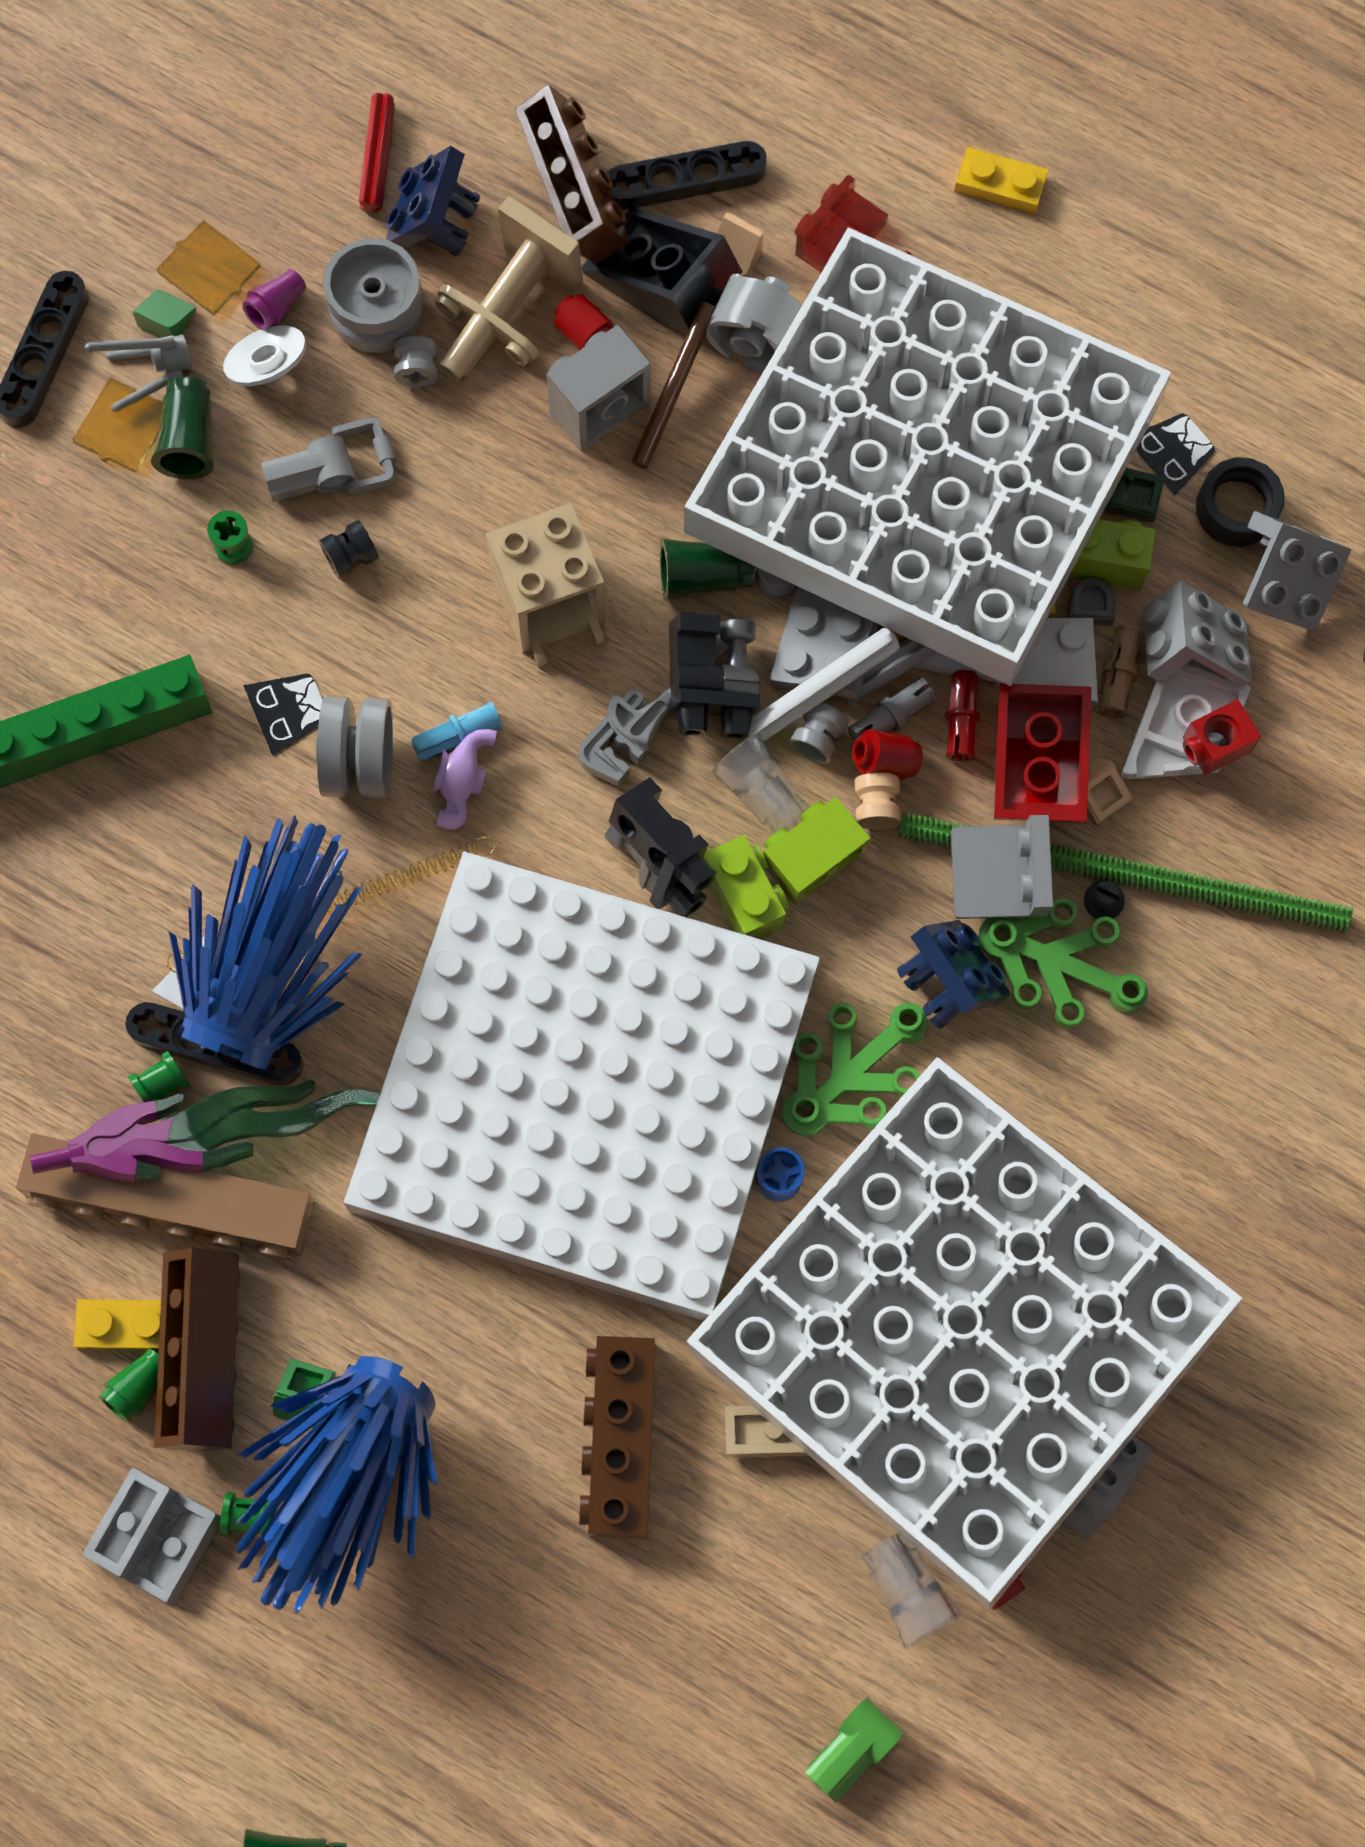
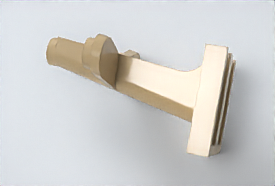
(538, 253)

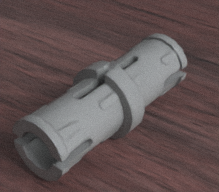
(896, 710)

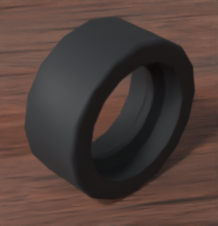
(1239, 470)

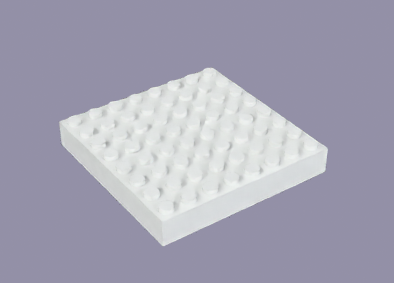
(926, 455)
(583, 1086)
(964, 1330)

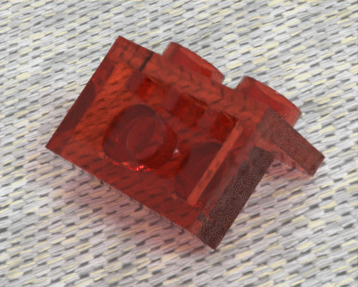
(824, 229)

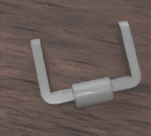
(383, 450)

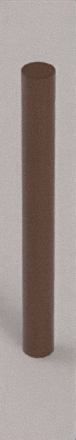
(673, 385)

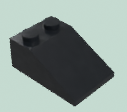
(666, 268)

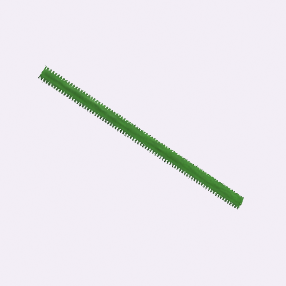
(1160, 879)

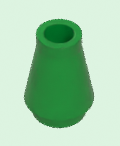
(132, 1387)

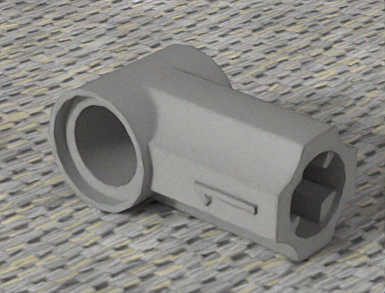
(321, 467)

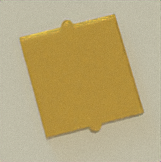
(208, 267)
(121, 435)

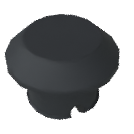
(1104, 899)

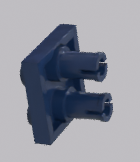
(425, 200)
(954, 956)

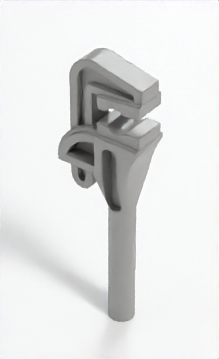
(632, 727)

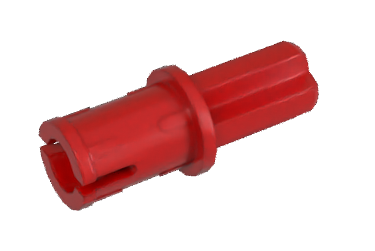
(962, 715)

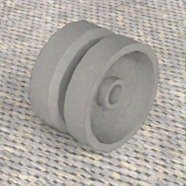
(373, 294)
(352, 748)

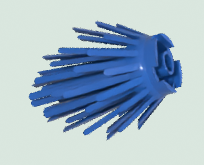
(239, 975)
(340, 1480)

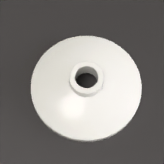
(265, 356)

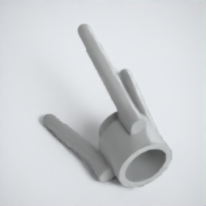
(167, 355)

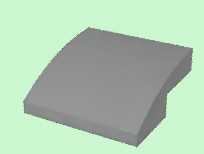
(152, 1536)

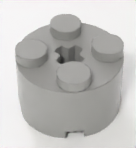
(752, 319)

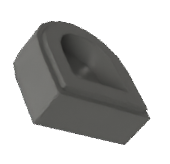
(1094, 600)

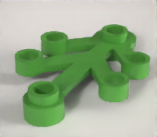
(1056, 959)
(849, 1073)

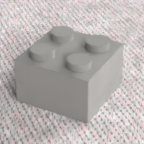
(598, 387)

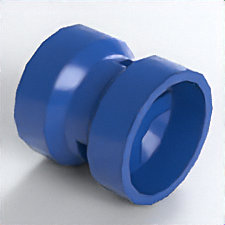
(780, 1165)

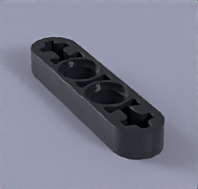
(687, 182)
(48, 350)
(155, 1041)

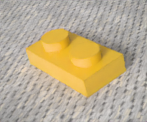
(1001, 180)
(117, 1324)

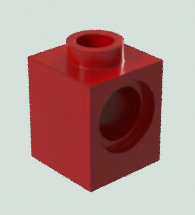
(1233, 725)

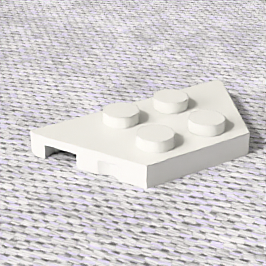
(1169, 711)

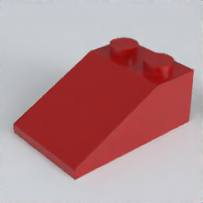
(1042, 752)

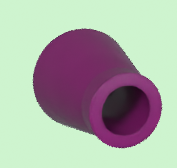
(272, 300)

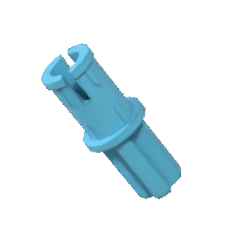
(450, 734)

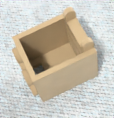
(547, 579)

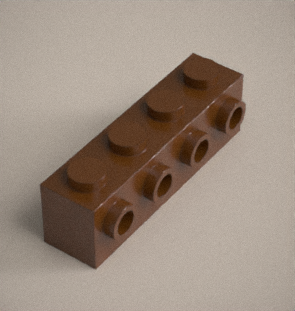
(572, 173)
(197, 1350)
(620, 1437)

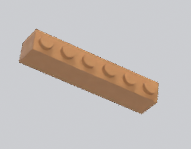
(183, 1201)

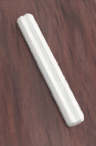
(824, 683)

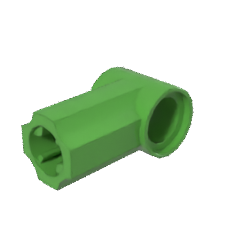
(861, 1742)

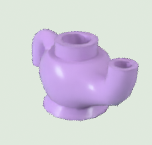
(459, 777)

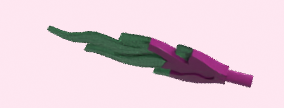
(133, 1152)

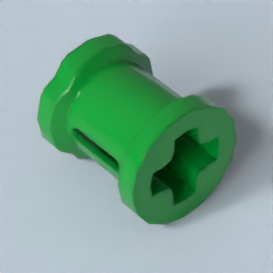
(222, 527)
(159, 1079)
(232, 1511)

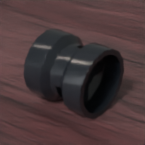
(348, 549)

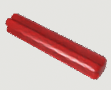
(376, 152)

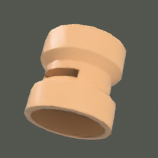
(877, 801)

